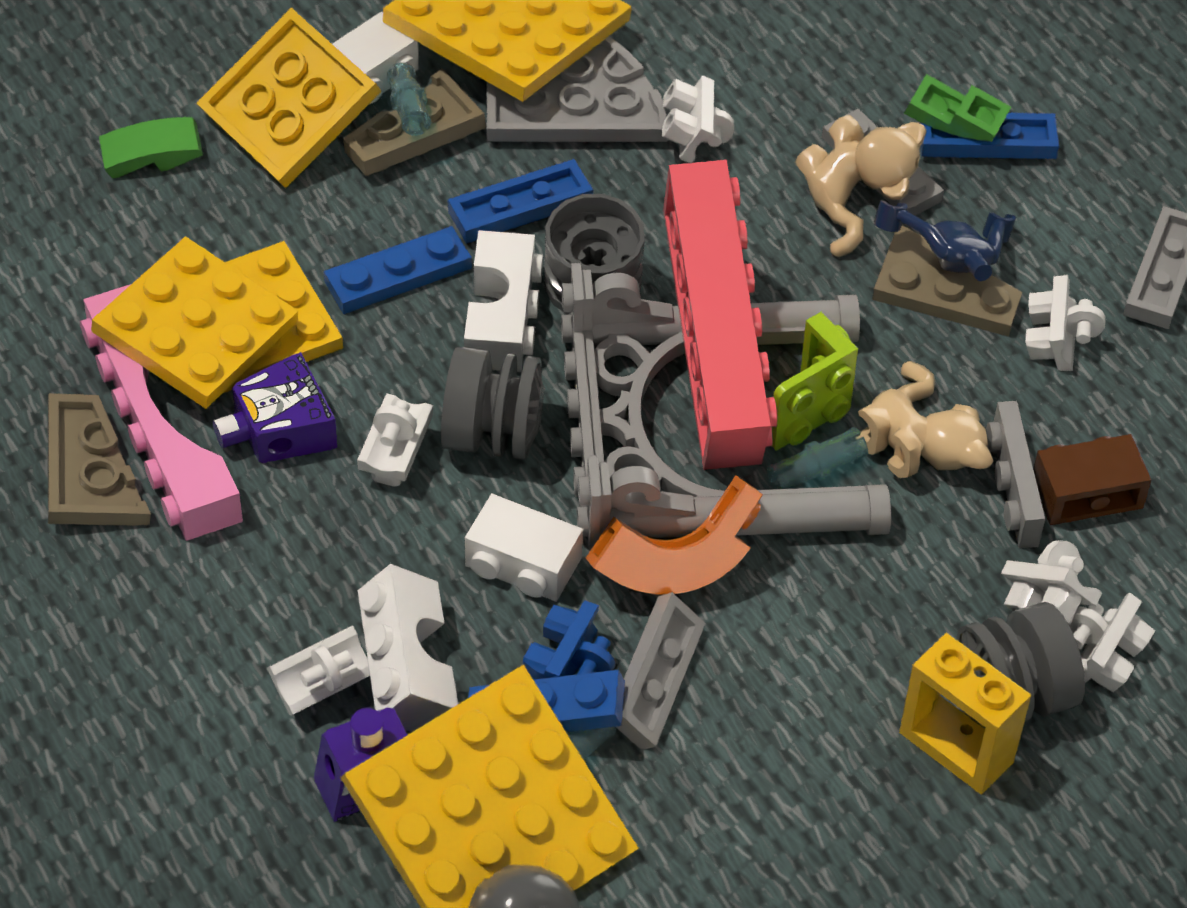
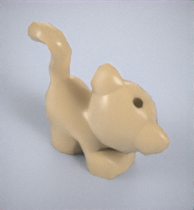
(880, 159)
(943, 438)

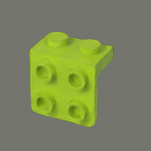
(821, 388)

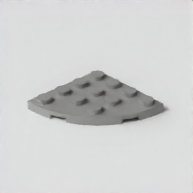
(590, 101)

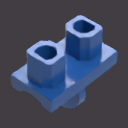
(576, 651)

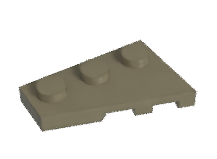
(384, 142)
(916, 282)
(86, 467)

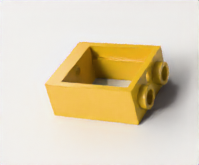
(941, 727)

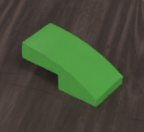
(945, 109)
(160, 141)

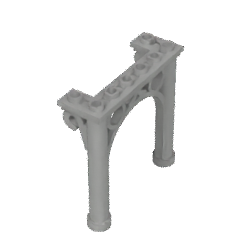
(619, 323)

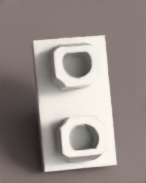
(694, 117)
(1066, 322)
(394, 440)
(1050, 581)
(1102, 636)
(320, 670)

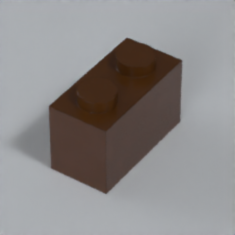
(1091, 479)

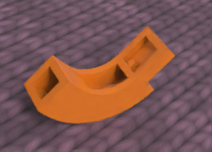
(682, 562)

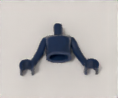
(953, 242)

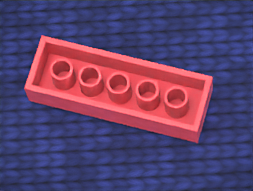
(717, 315)

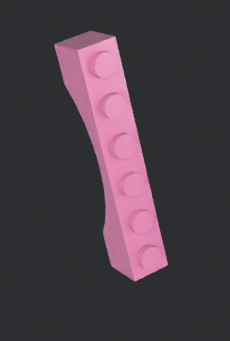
(194, 480)

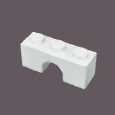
(504, 270)
(397, 615)

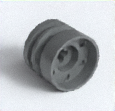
(597, 233)
(491, 403)
(1035, 653)

